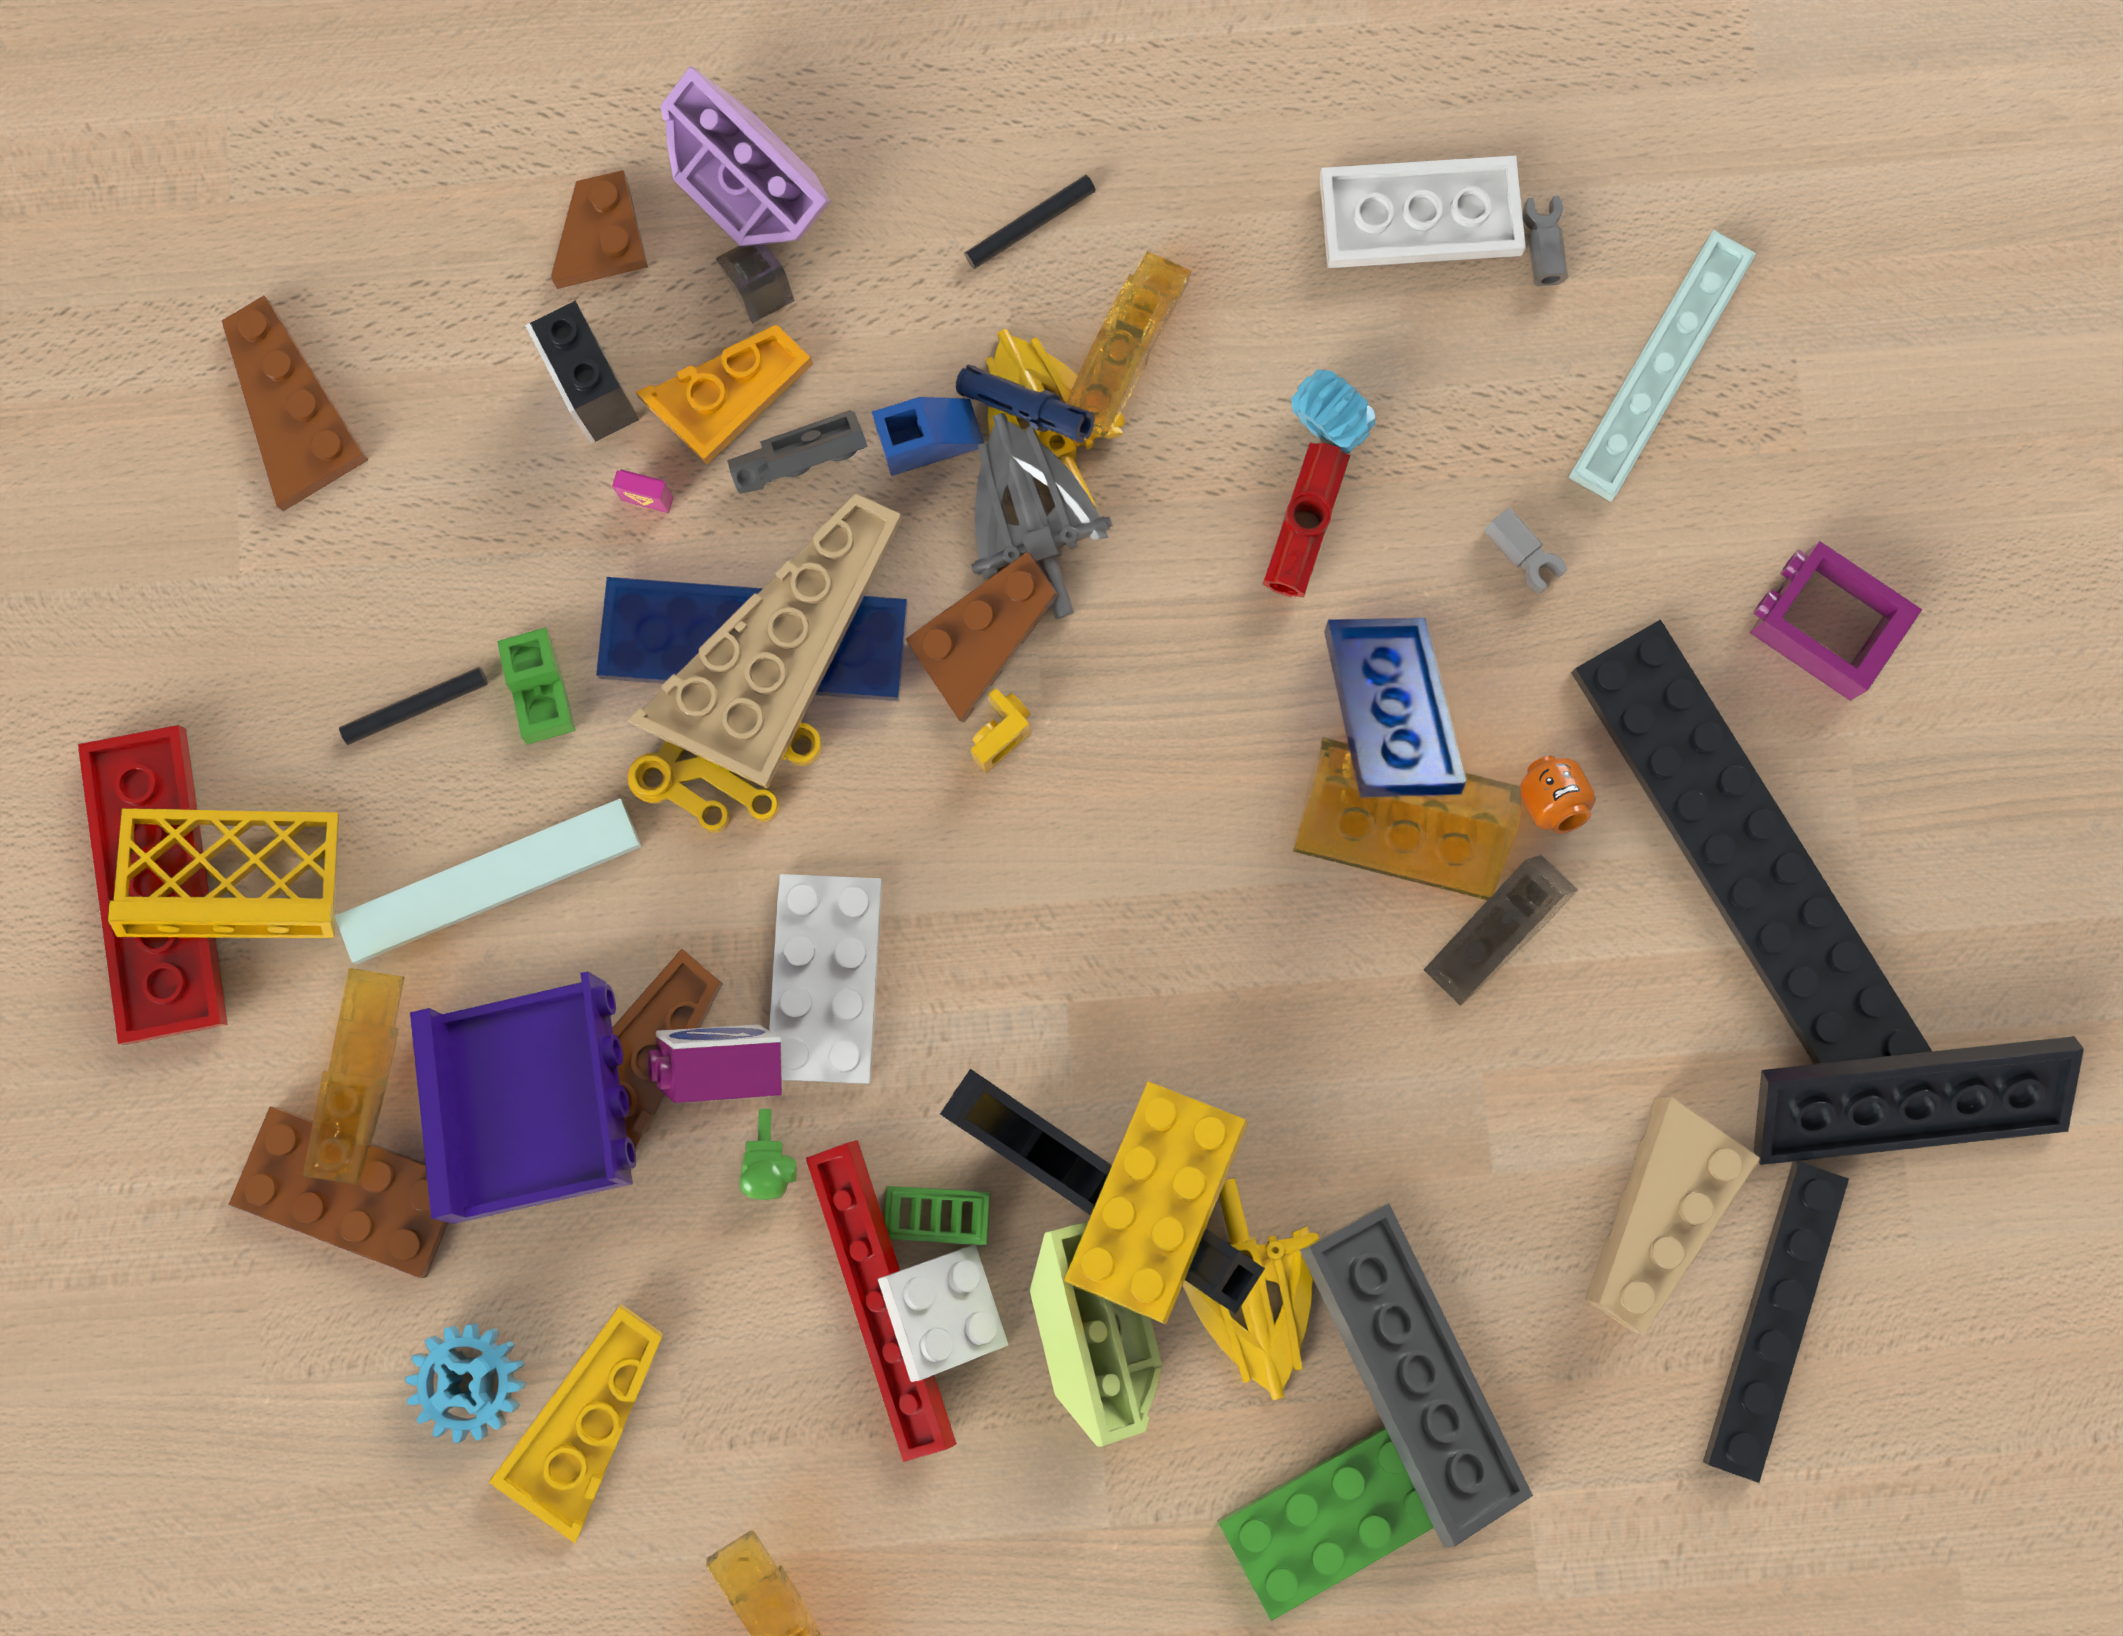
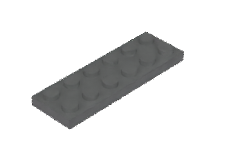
(1416, 1375)

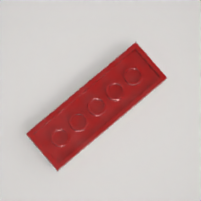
(155, 982)

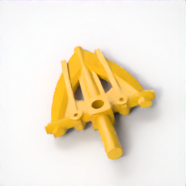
(1036, 369)
(1266, 1348)

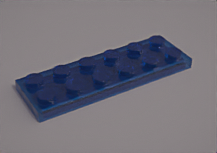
(659, 626)

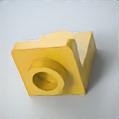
(997, 740)

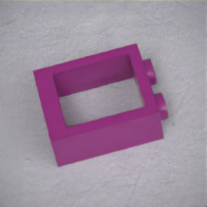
(1823, 664)

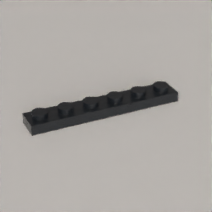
(1775, 1321)

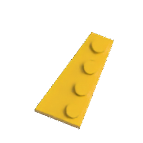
(573, 1437)

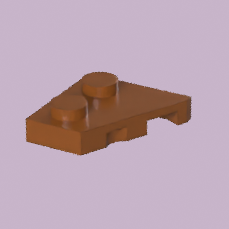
(599, 233)

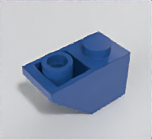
(926, 431)

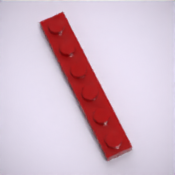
(864, 1257)

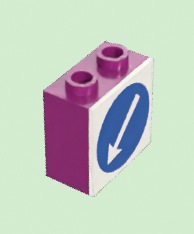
(716, 1063)

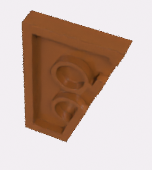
(981, 631)

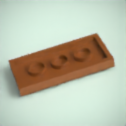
(378, 1218)

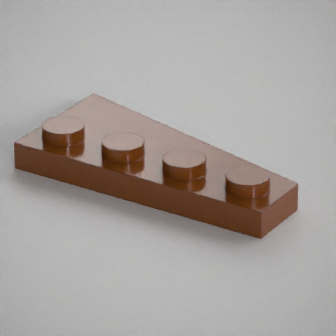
(291, 413)
(673, 1001)

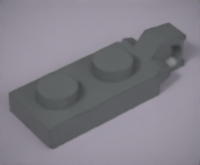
(797, 451)

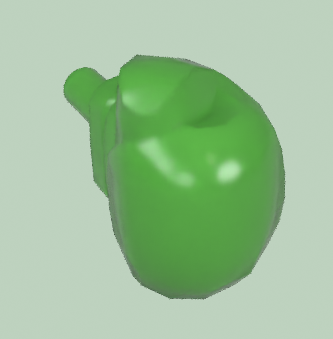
(764, 1167)

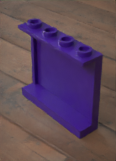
(522, 1101)

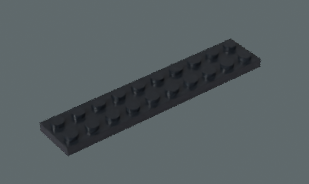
(1745, 852)

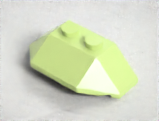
(1096, 1351)

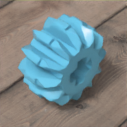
(1333, 410)

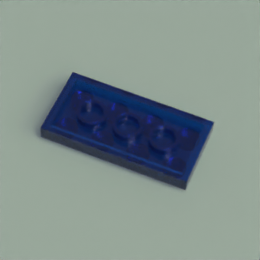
(1394, 708)

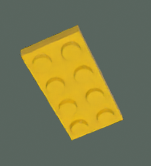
(1156, 1202)

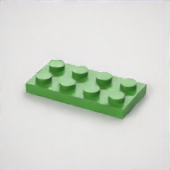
(1326, 1523)

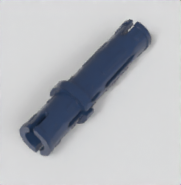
(1040, 409)

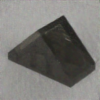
(756, 280)

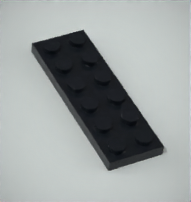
(1916, 1100)

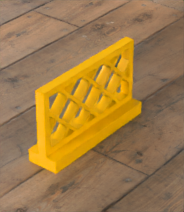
(215, 915)

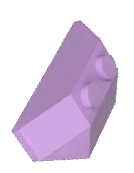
(737, 165)

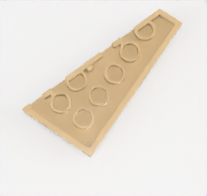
(764, 664)

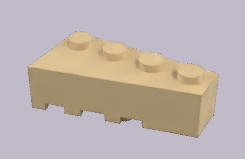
(1671, 1204)

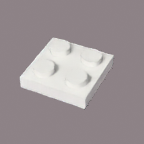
(943, 1313)

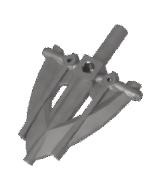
(1011, 462)

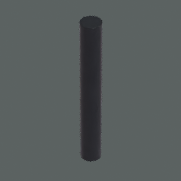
(1030, 221)
(413, 706)

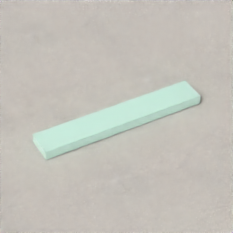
(1662, 366)
(487, 881)

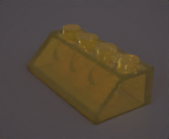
(1428, 840)

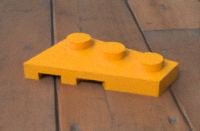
(726, 394)

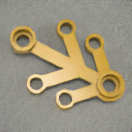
(696, 768)

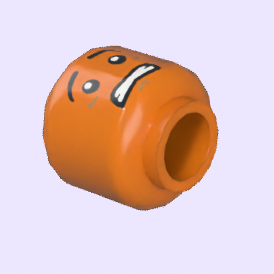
(1557, 794)

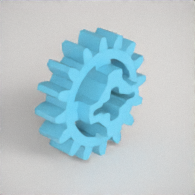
(480, 1397)

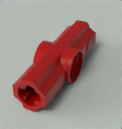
(1313, 493)

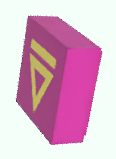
(642, 490)

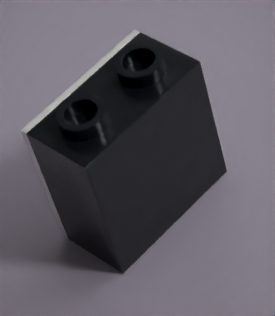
(582, 372)

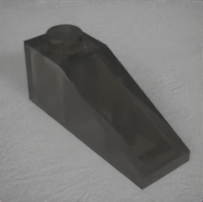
(1500, 928)

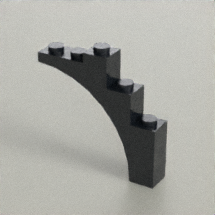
(1080, 1176)

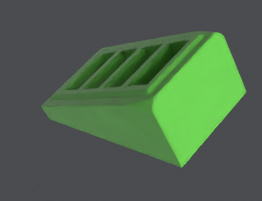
(980, 1215)

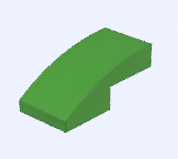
(536, 686)

